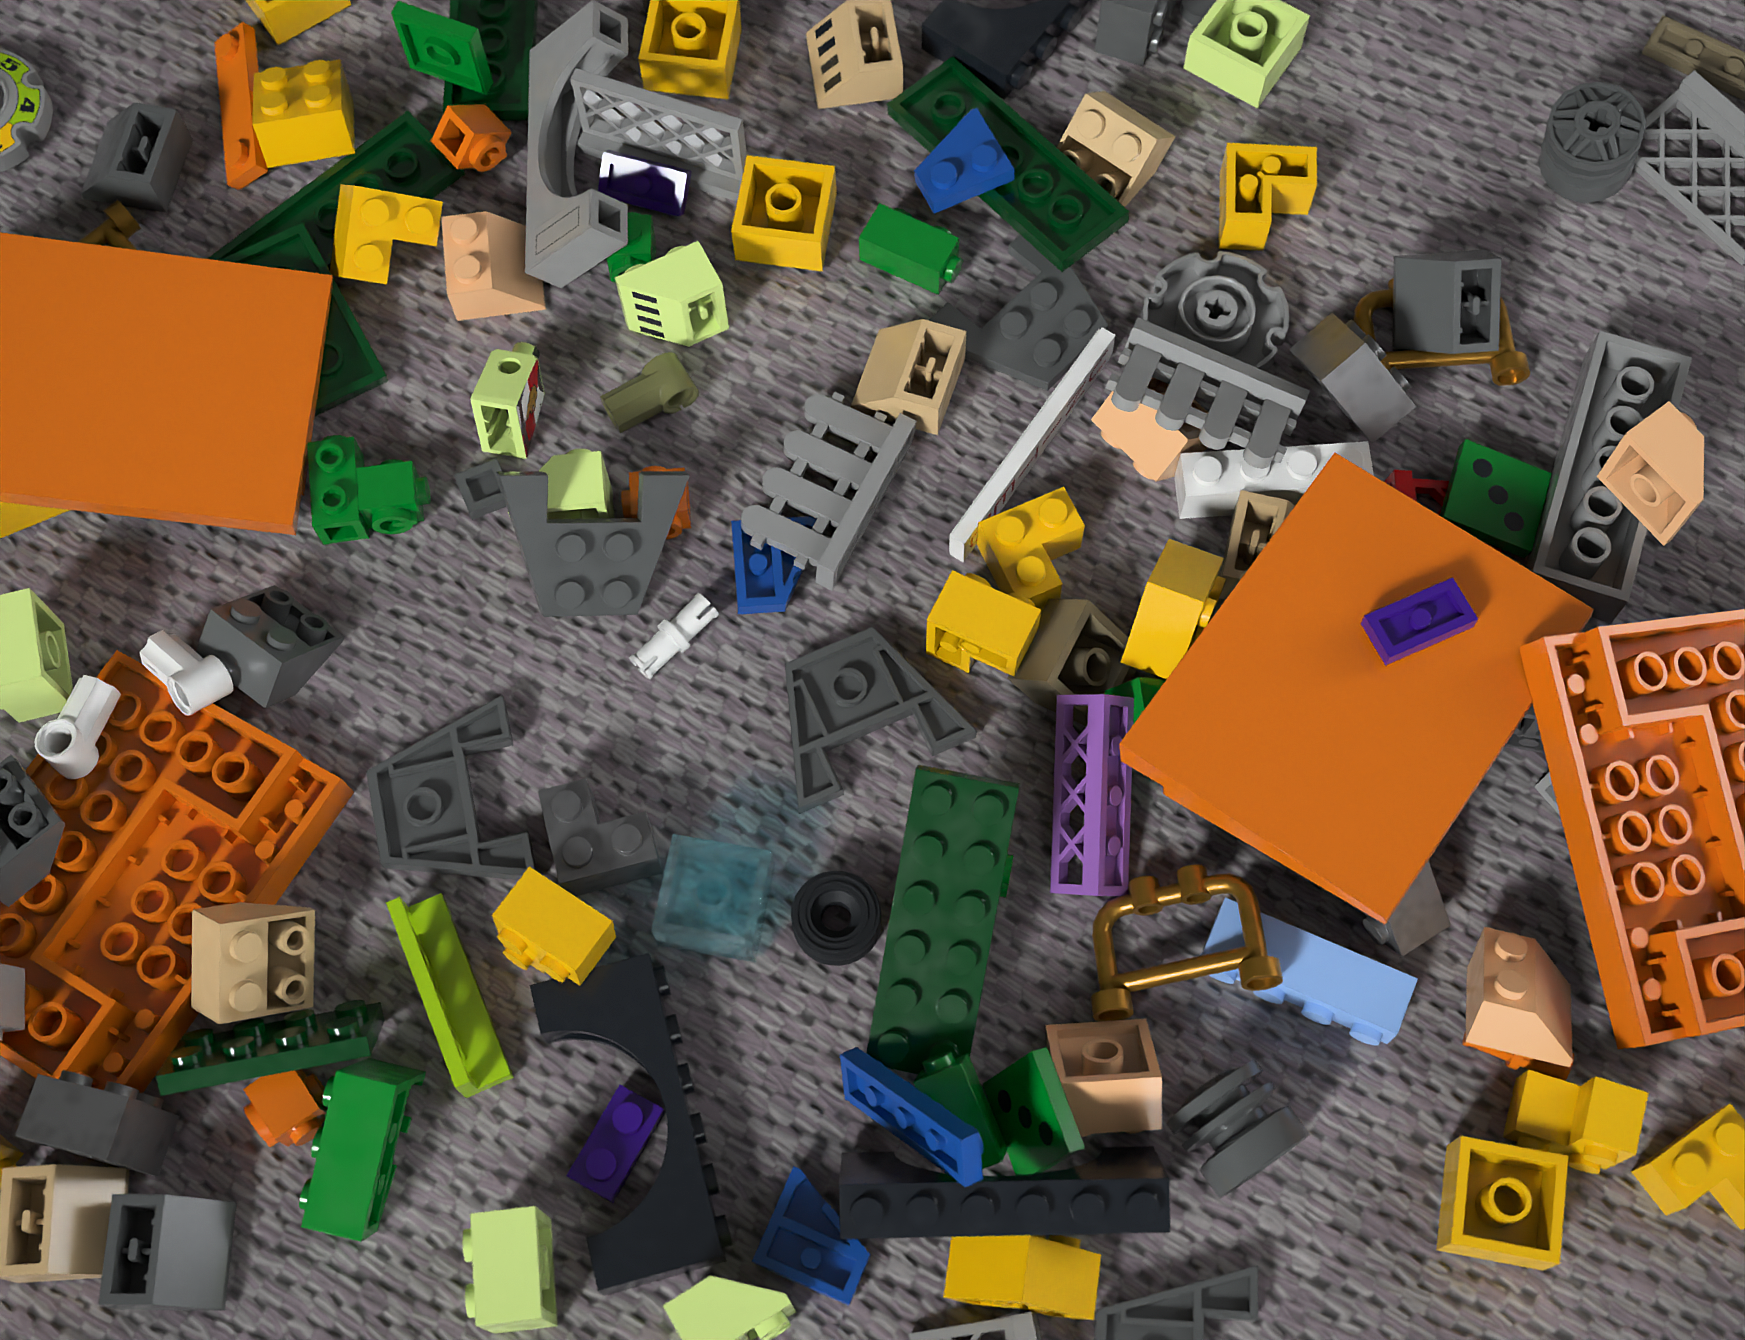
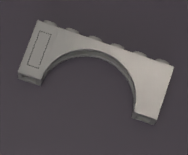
(566, 229)

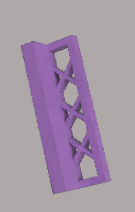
(1101, 794)

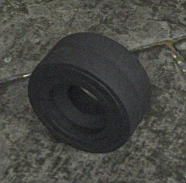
(829, 890)

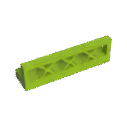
(450, 994)

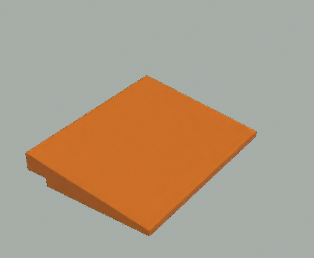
(157, 383)
(1298, 727)
(1652, 807)
(160, 827)

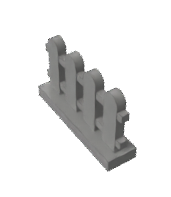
(1213, 376)
(828, 506)

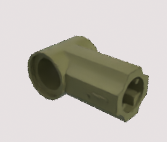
(659, 388)

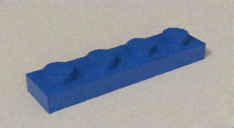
(912, 1116)

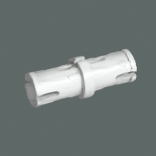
(673, 636)

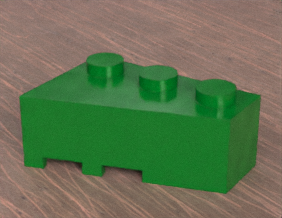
(357, 1148)

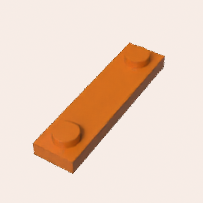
(235, 73)

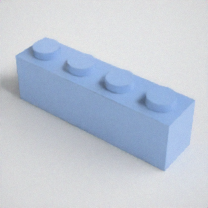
(1321, 977)

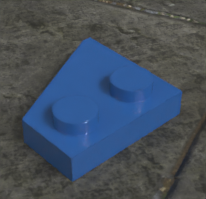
(963, 165)
(764, 576)
(806, 1243)

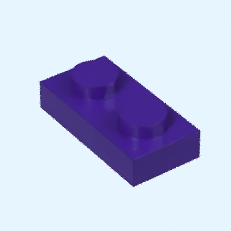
(644, 182)
(1419, 621)
(616, 1143)

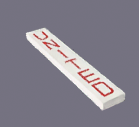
(1032, 442)

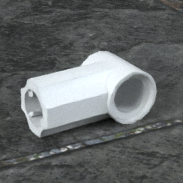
(189, 678)
(71, 738)

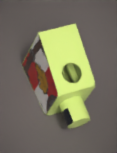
(513, 384)

